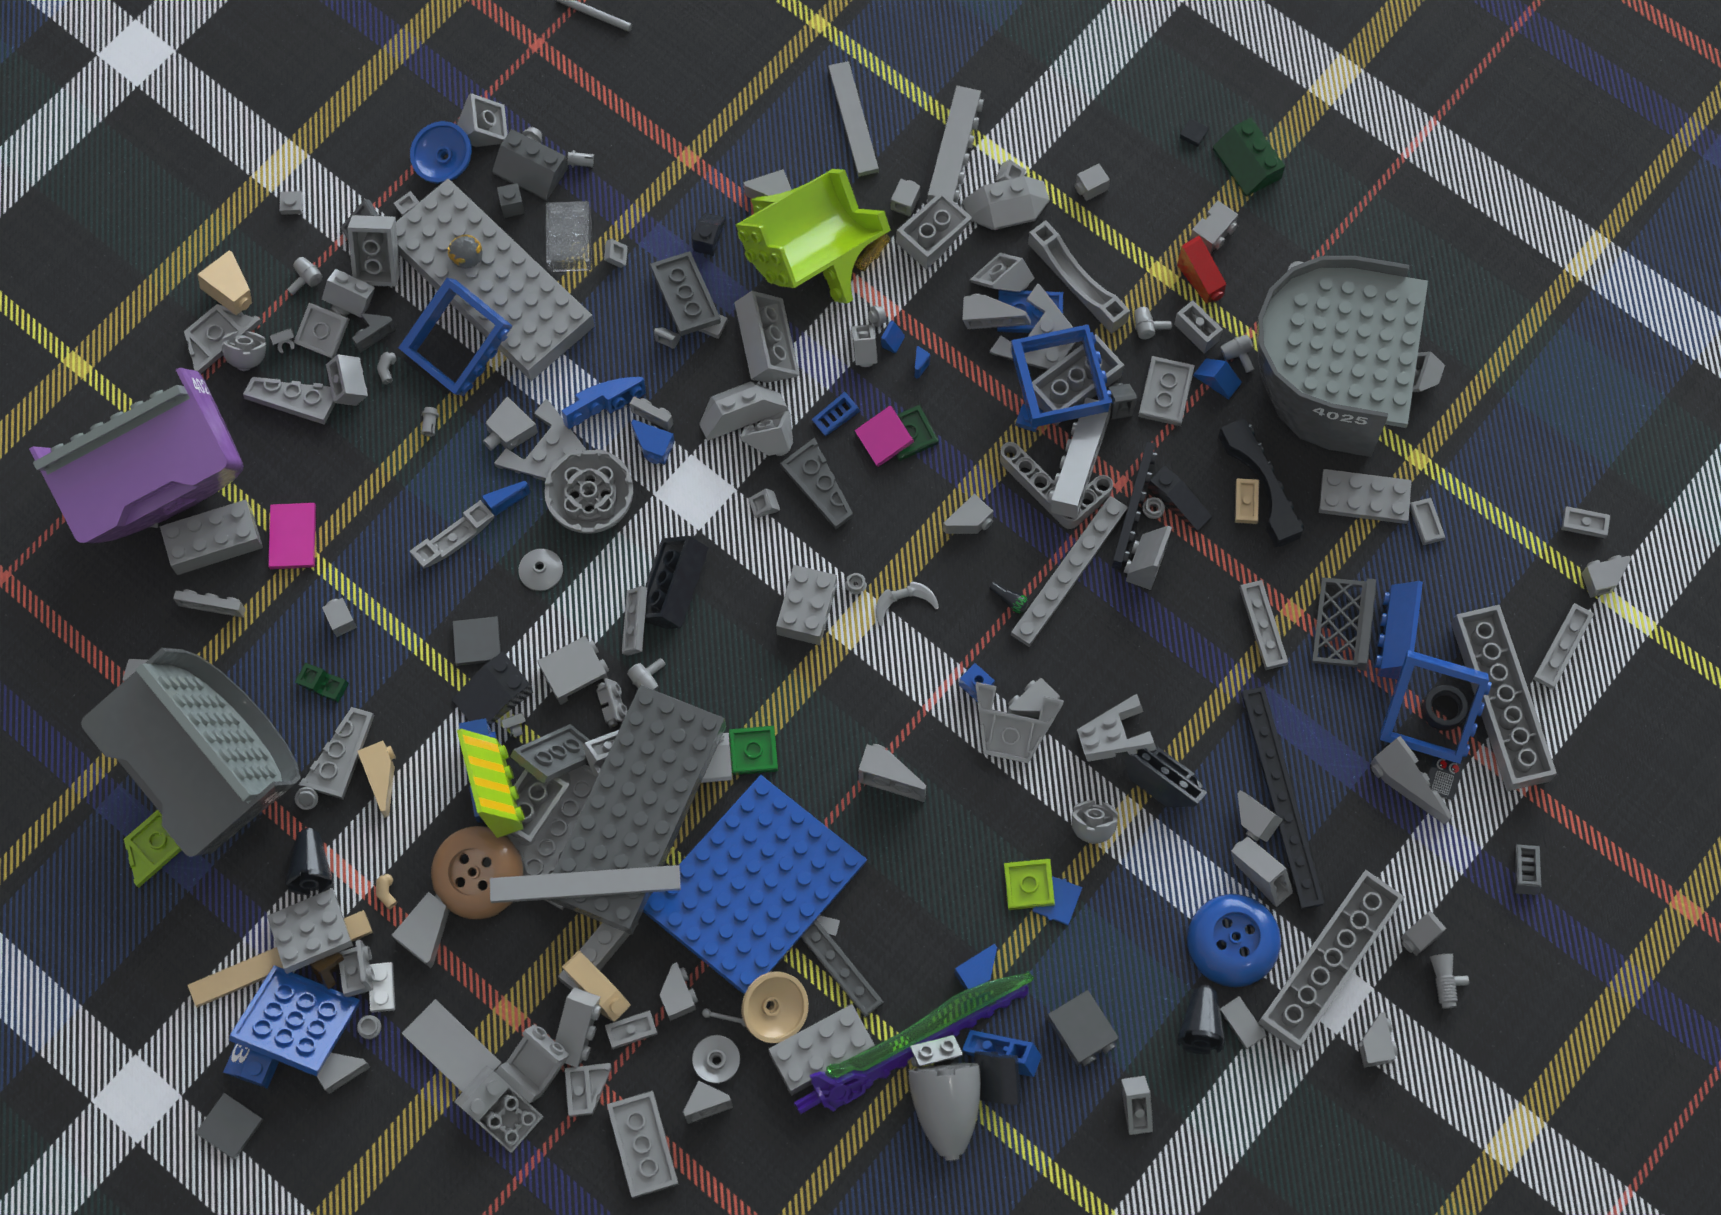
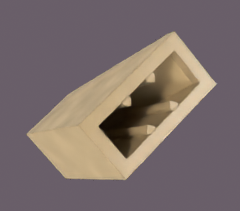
(226, 283)

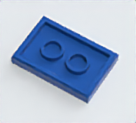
(1018, 300)

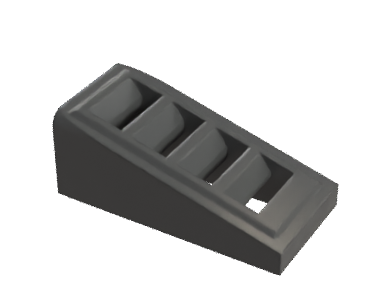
(1524, 883)

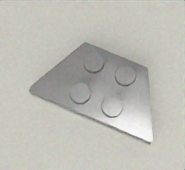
(207, 332)

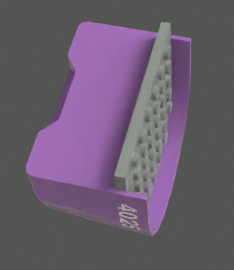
(142, 463)

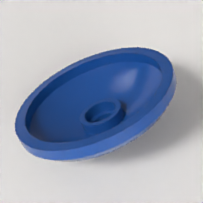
(433, 144)

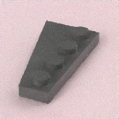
(812, 475)

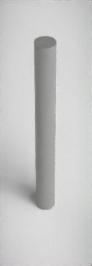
(597, 14)

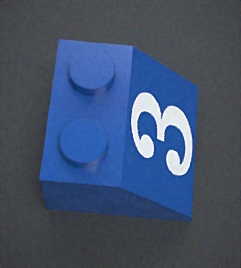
(251, 1066)

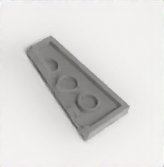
(338, 760)

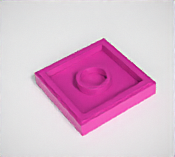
(884, 436)

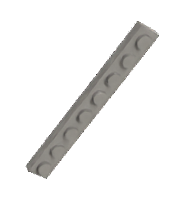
(1069, 571)

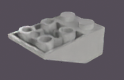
(498, 1109)

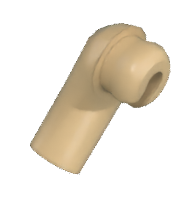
(382, 890)

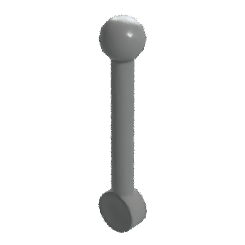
(707, 1013)

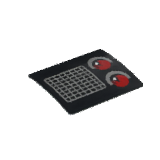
(1444, 777)

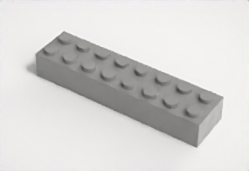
(1508, 706)
(1331, 960)

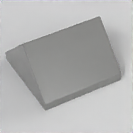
(706, 1102)

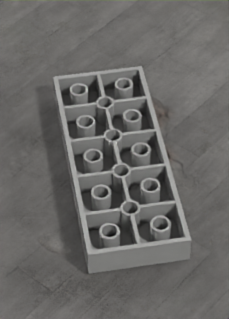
(506, 279)

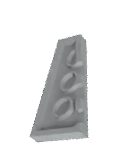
(299, 399)

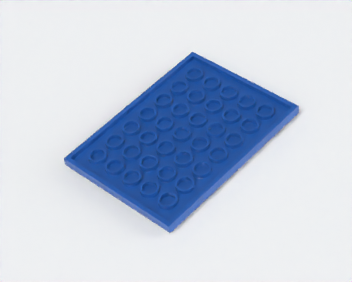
(755, 884)

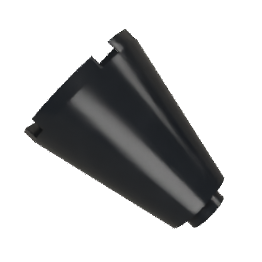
(308, 865)
(1202, 1023)

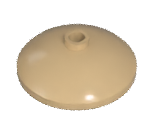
(786, 1011)

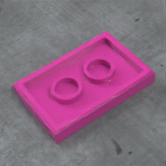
(292, 536)

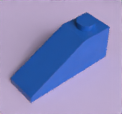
(1027, 1052)

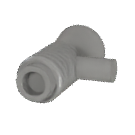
(1446, 981)

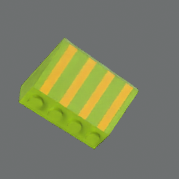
(491, 782)

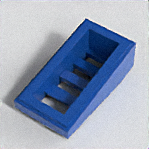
(837, 403)
(504, 498)

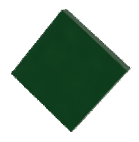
(919, 430)

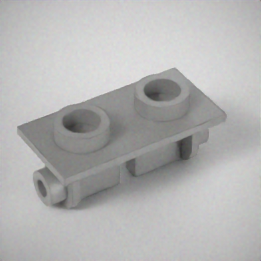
(610, 693)
(935, 1051)

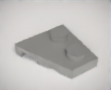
(585, 1087)

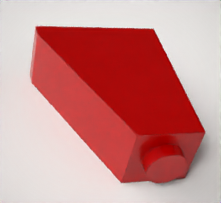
(1201, 270)

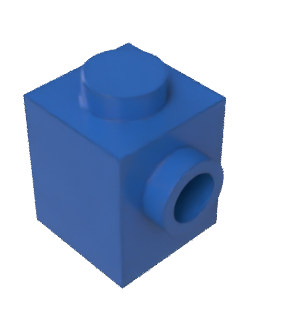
(971, 676)

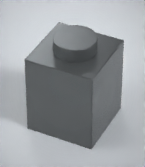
(510, 200)

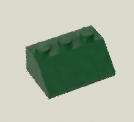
(1249, 157)

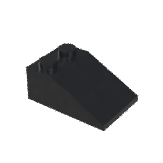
(493, 690)

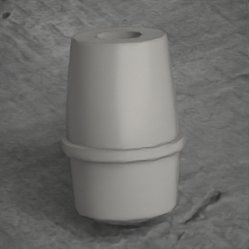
(308, 274)
(1146, 326)
(1239, 348)
(643, 676)

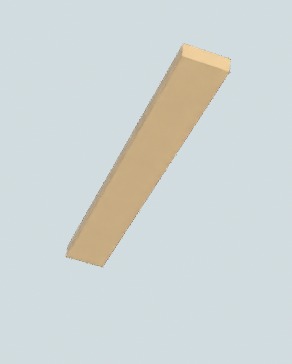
(258, 967)

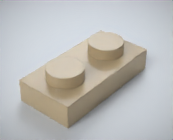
(1246, 501)

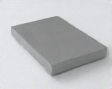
(1166, 391)

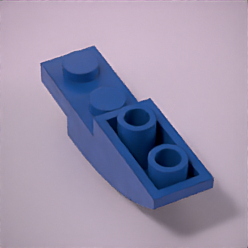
(607, 395)

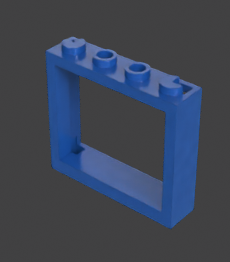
(429, 318)
(1053, 339)
(1413, 658)

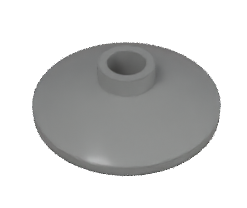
(546, 577)
(716, 1047)

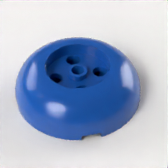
(1227, 965)

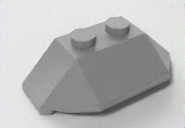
(1007, 202)
(739, 408)

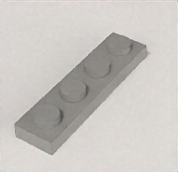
(1263, 625)
(1563, 646)

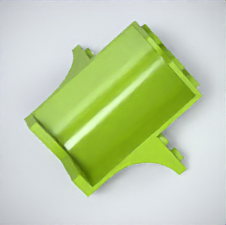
(811, 232)

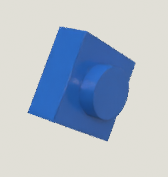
(1023, 419)

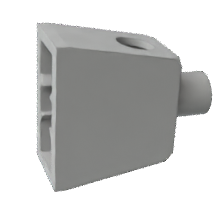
(509, 426)

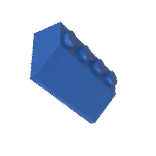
(1399, 627)

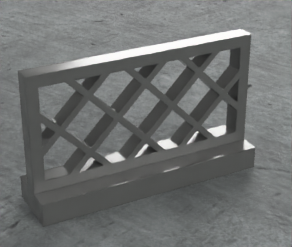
(1364, 620)

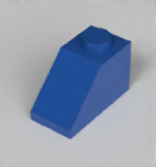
(653, 442)
(977, 969)

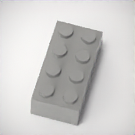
(1071, 381)
(211, 537)
(819, 1046)

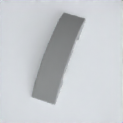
(453, 537)

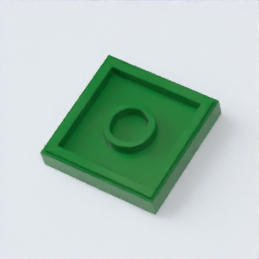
(753, 750)

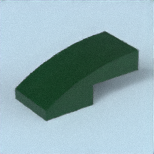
(321, 682)

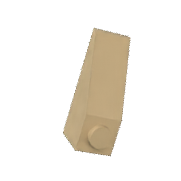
(380, 772)
(591, 980)

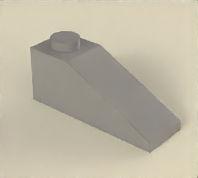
(987, 312)

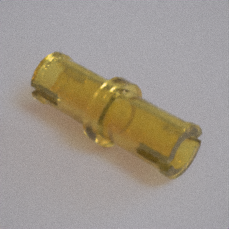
(872, 252)

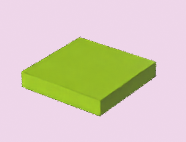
(1029, 884)

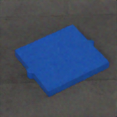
(1065, 899)

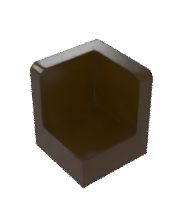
(325, 967)

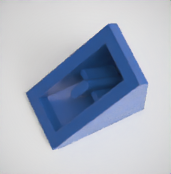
(1218, 376)

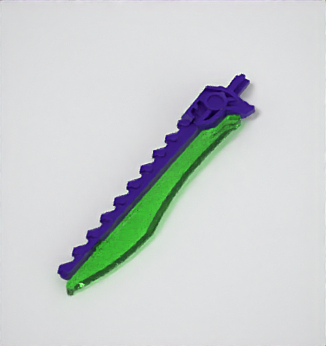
(853, 1076)

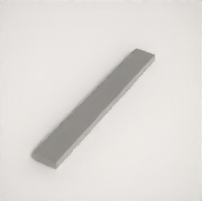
(585, 884)

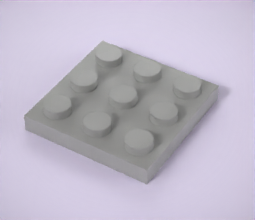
(309, 930)

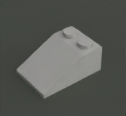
(932, 229)
(1147, 557)
(884, 771)

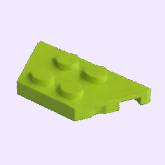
(149, 848)

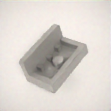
(356, 970)

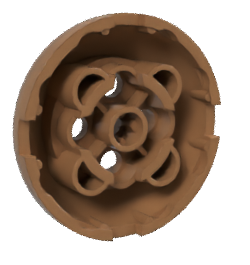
(448, 868)

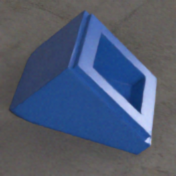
(892, 337)
(922, 361)

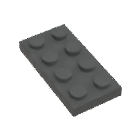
(685, 293)
(553, 754)

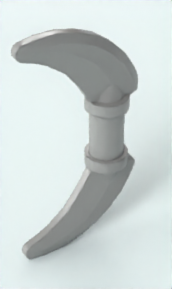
(915, 589)

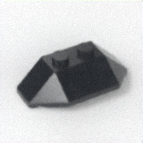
(1164, 778)

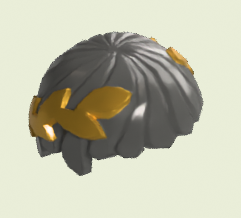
(465, 251)

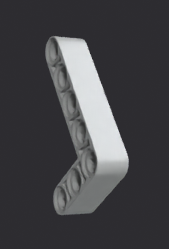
(1038, 475)

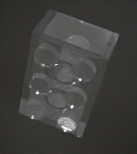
(568, 236)

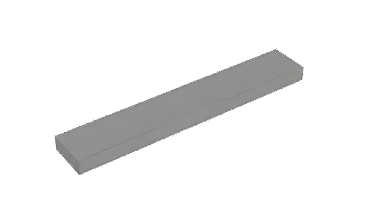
(853, 118)

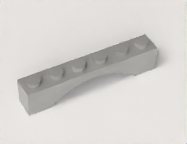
(1099, 301)

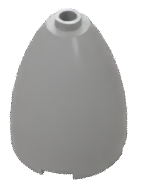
(947, 1104)

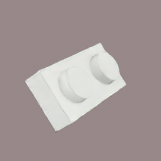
(382, 996)

